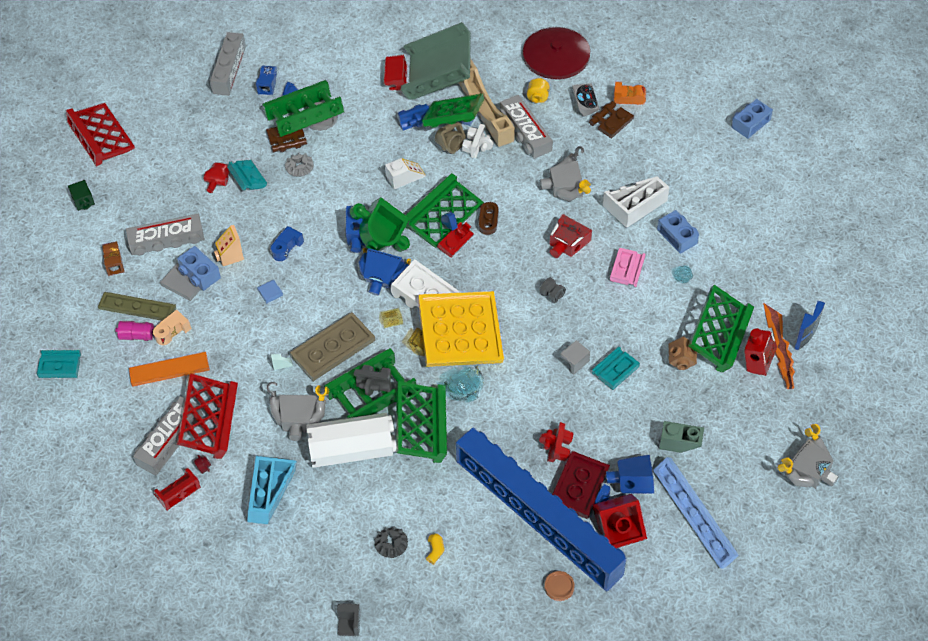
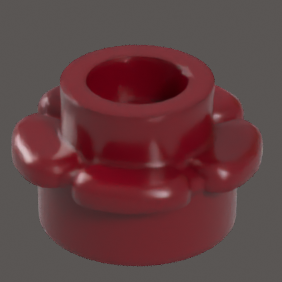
(202, 464)

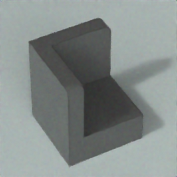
(348, 619)

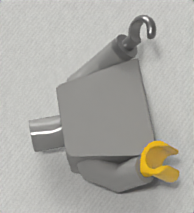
(566, 179)
(297, 411)

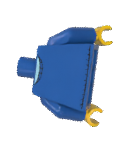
(380, 269)

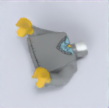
(810, 462)

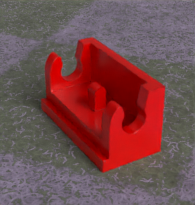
(395, 71)
(178, 490)

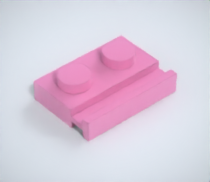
(627, 267)

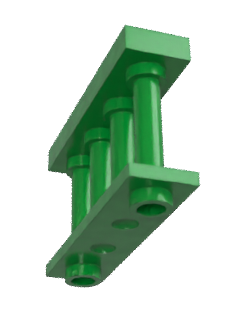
(299, 99)
(348, 380)

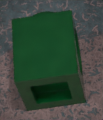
(81, 195)

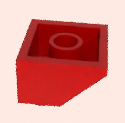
(620, 520)

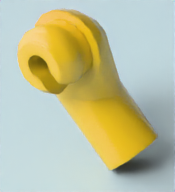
(438, 549)

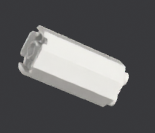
(351, 439)

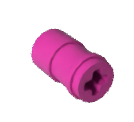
(135, 331)

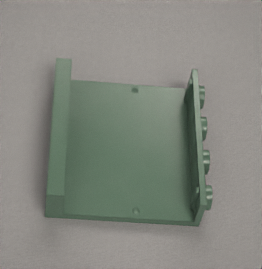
(438, 61)

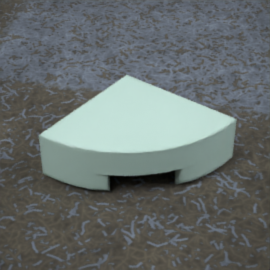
(280, 362)

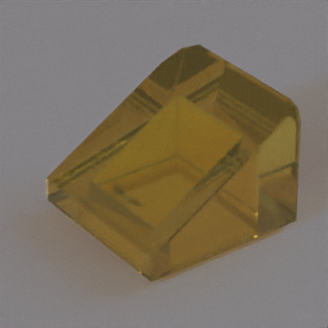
(391, 318)
(416, 342)

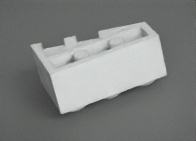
(636, 201)

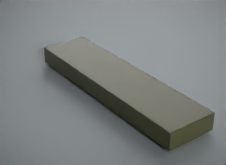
(136, 306)

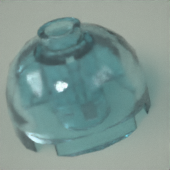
(465, 385)

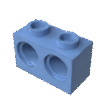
(751, 118)
(678, 231)
(198, 268)

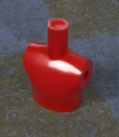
(216, 175)

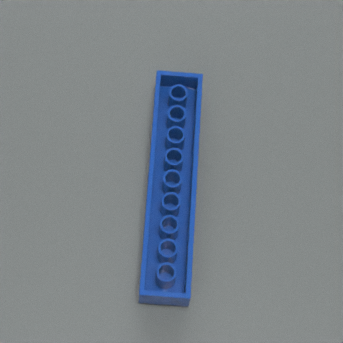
(541, 509)

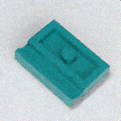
(247, 174)
(59, 364)
(615, 368)

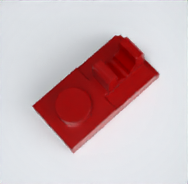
(456, 239)

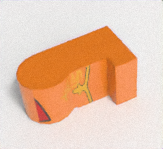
(629, 94)

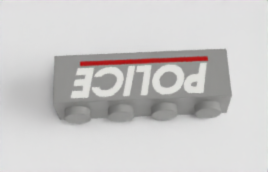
(228, 63)
(527, 127)
(165, 234)
(163, 440)

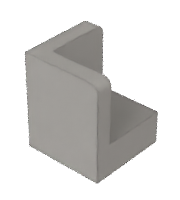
(576, 356)

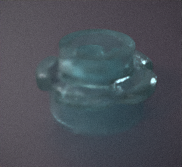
(683, 270)

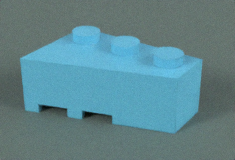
(269, 484)

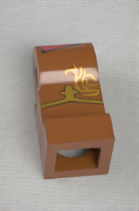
(112, 258)

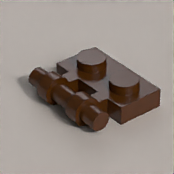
(613, 124)
(274, 138)

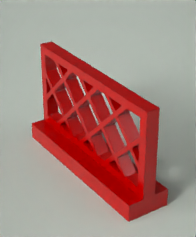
(87, 137)
(222, 423)

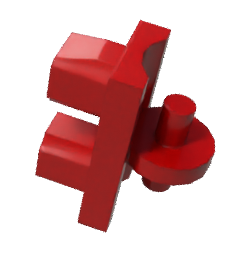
(554, 441)

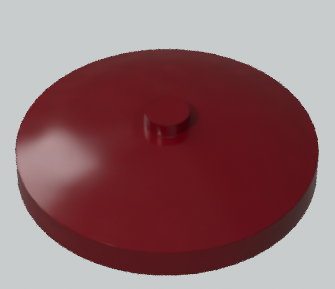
(556, 53)

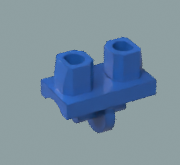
(413, 116)

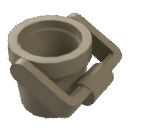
(450, 140)

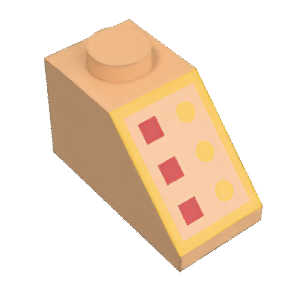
(229, 247)

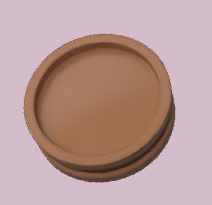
(559, 586)

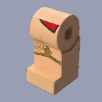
(171, 327)

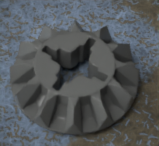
(386, 549)

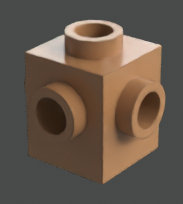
(681, 354)

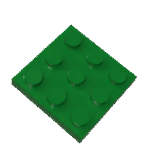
(453, 110)

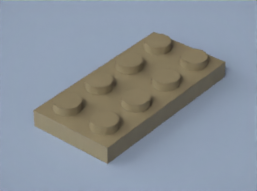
(332, 346)

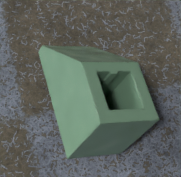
(680, 437)

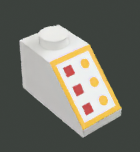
(403, 172)

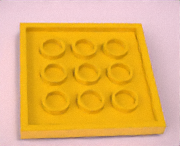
(460, 329)

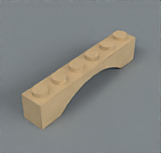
(496, 122)

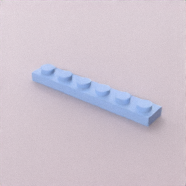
(696, 513)

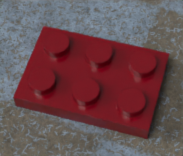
(581, 483)

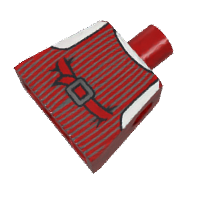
(569, 237)
(761, 345)

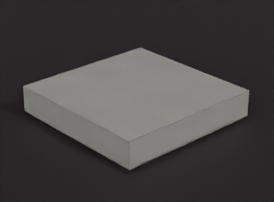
(179, 284)

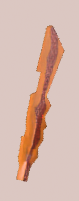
(785, 364)

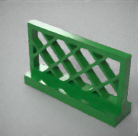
(432, 200)
(733, 335)
(437, 425)

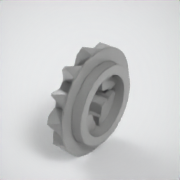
(302, 169)

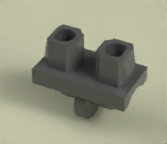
(373, 381)

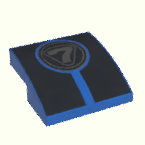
(809, 326)

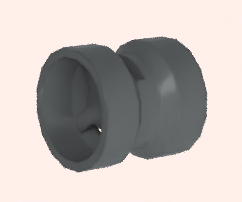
(552, 290)

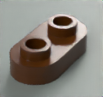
(488, 219)

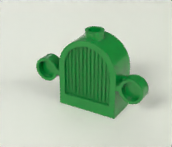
(381, 225)

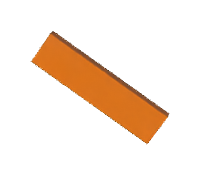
(169, 369)

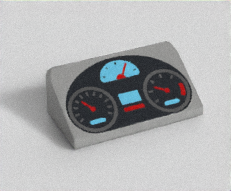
(586, 98)

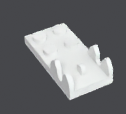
(419, 280)

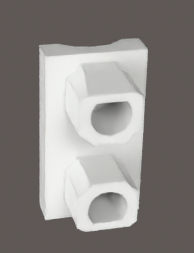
(479, 141)

